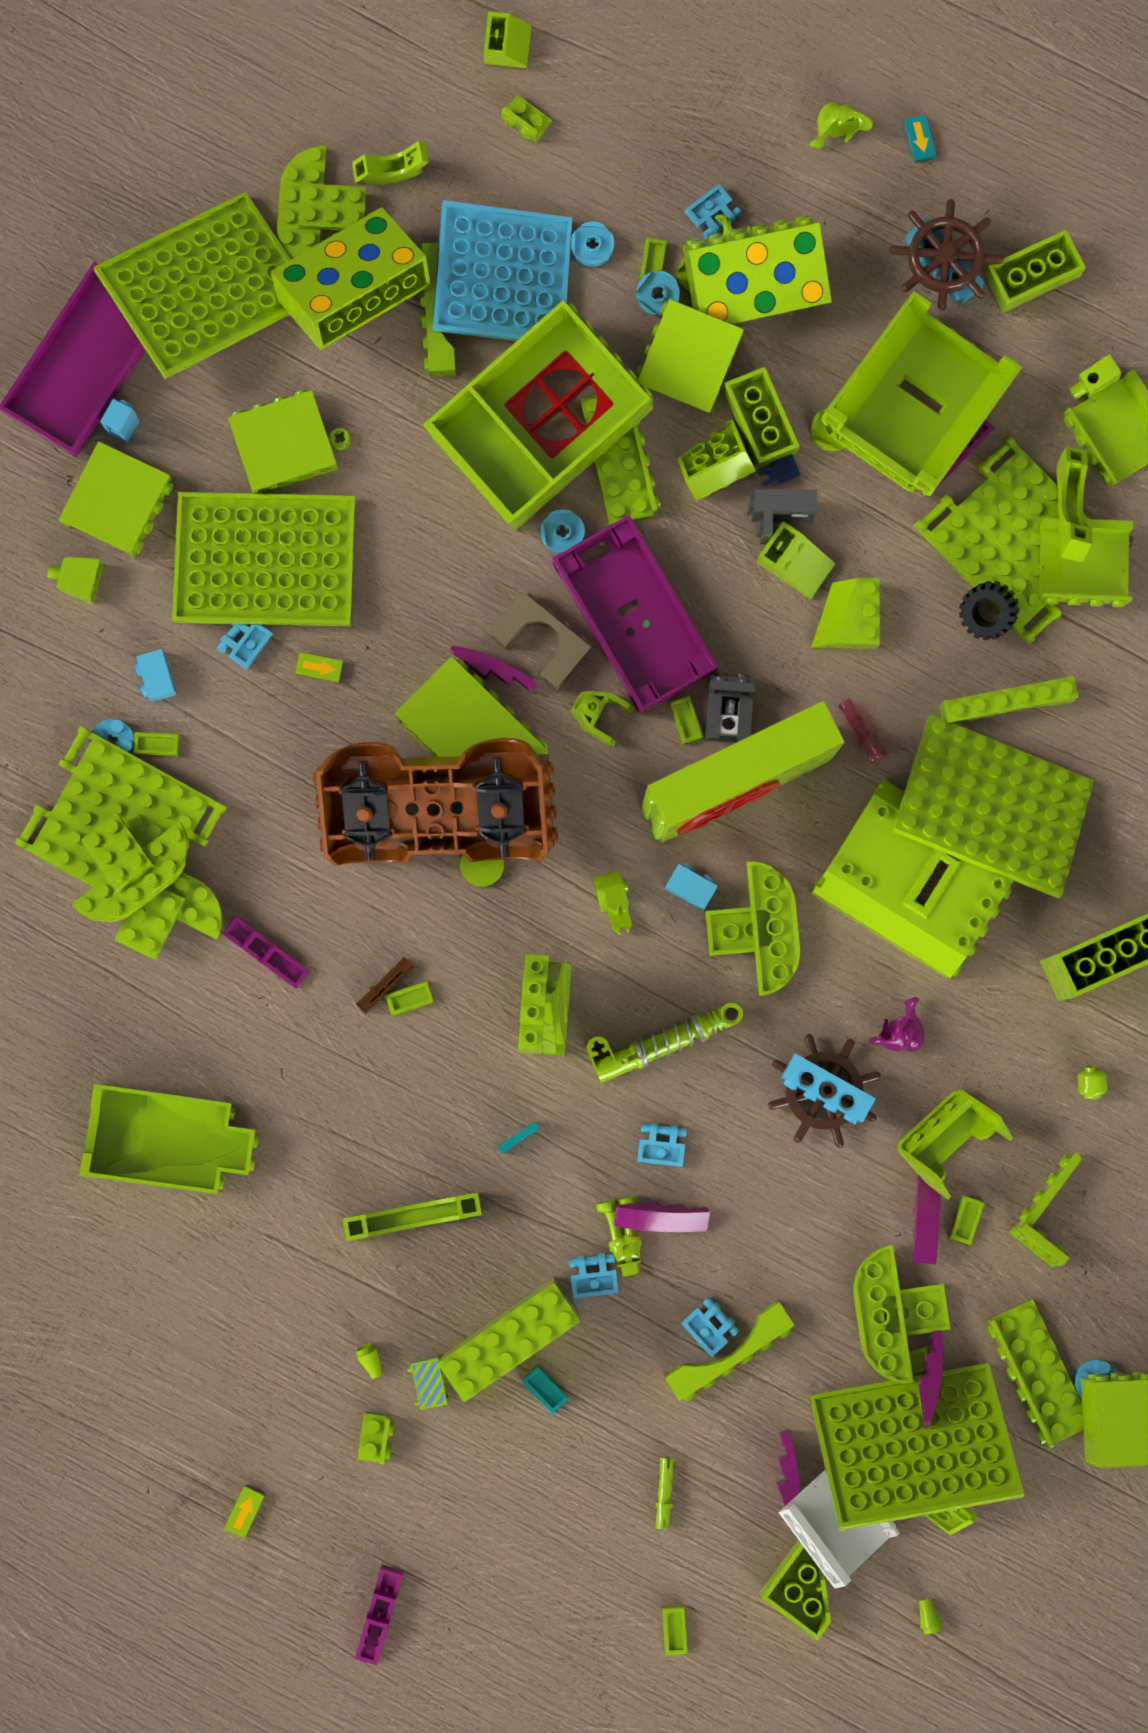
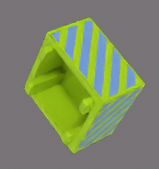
(429, 1382)

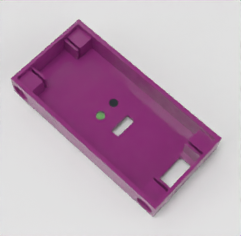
(651, 647)

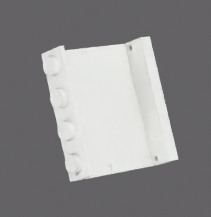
(816, 1527)

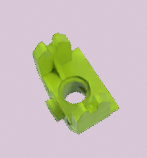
(587, 717)
(612, 898)

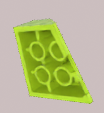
(716, 462)
(850, 616)

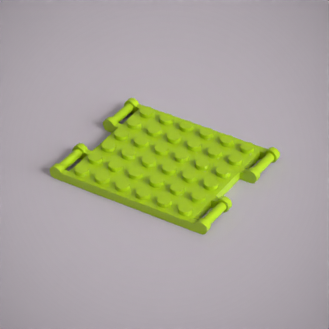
(998, 532)
(107, 784)

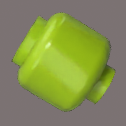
(1092, 1082)

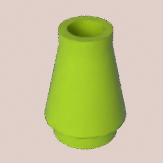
(369, 1359)
(929, 1617)

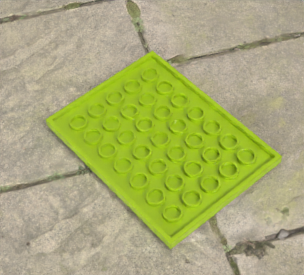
(199, 284)
(264, 559)
(994, 806)
(894, 1469)

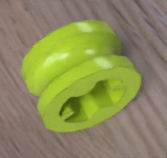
(340, 446)

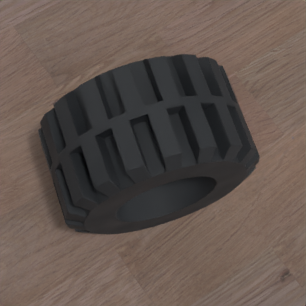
(976, 623)

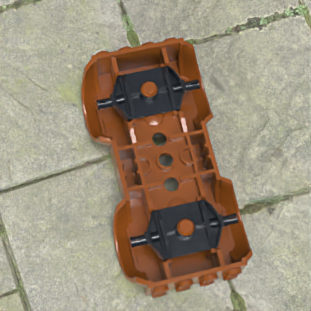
(497, 781)

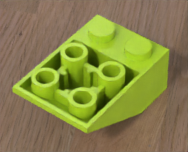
(795, 560)

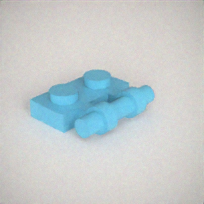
(709, 206)
(248, 647)
(660, 1152)
(593, 1283)
(704, 1331)

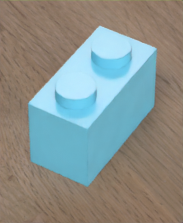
(120, 420)
(155, 675)
(691, 886)

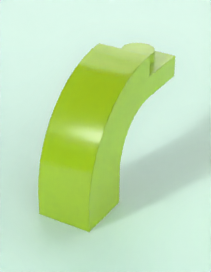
(391, 168)

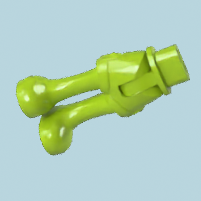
(624, 1247)

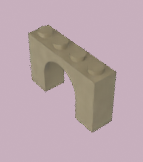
(526, 613)

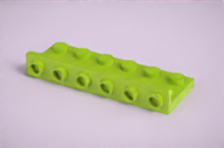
(624, 474)
(1037, 1372)

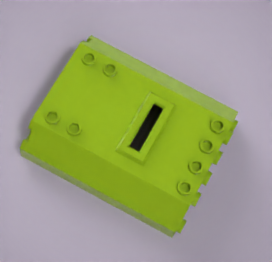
(897, 429)
(882, 874)

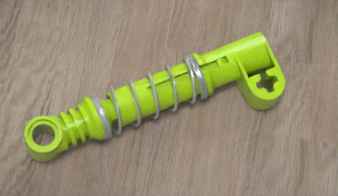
(659, 1045)

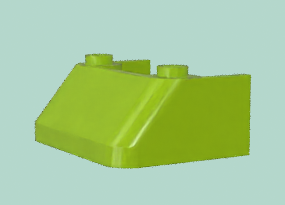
(944, 1132)

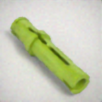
(664, 1493)

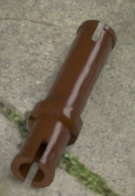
(384, 985)

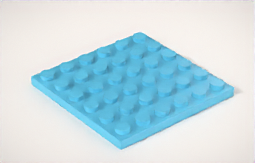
(498, 269)

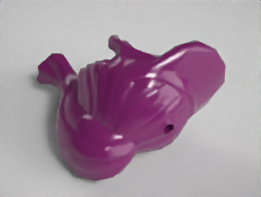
(904, 1033)

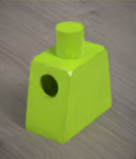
(1103, 373)
(78, 577)

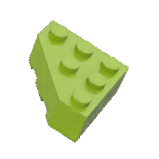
(799, 1592)

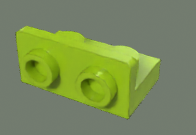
(525, 118)
(374, 1438)

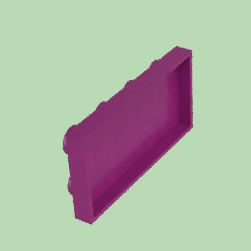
(75, 369)

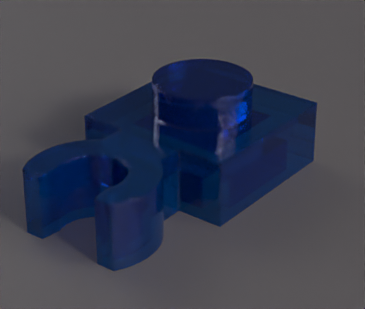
(782, 470)

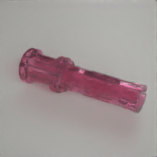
(866, 739)

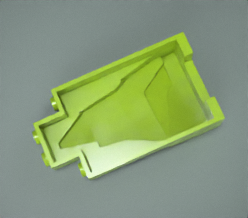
(544, 1006)
(164, 1140)

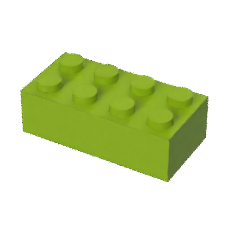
(1034, 271)
(760, 417)

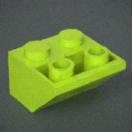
(506, 40)

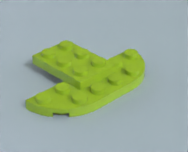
(312, 206)
(131, 872)
(183, 900)
(764, 928)
(892, 1314)

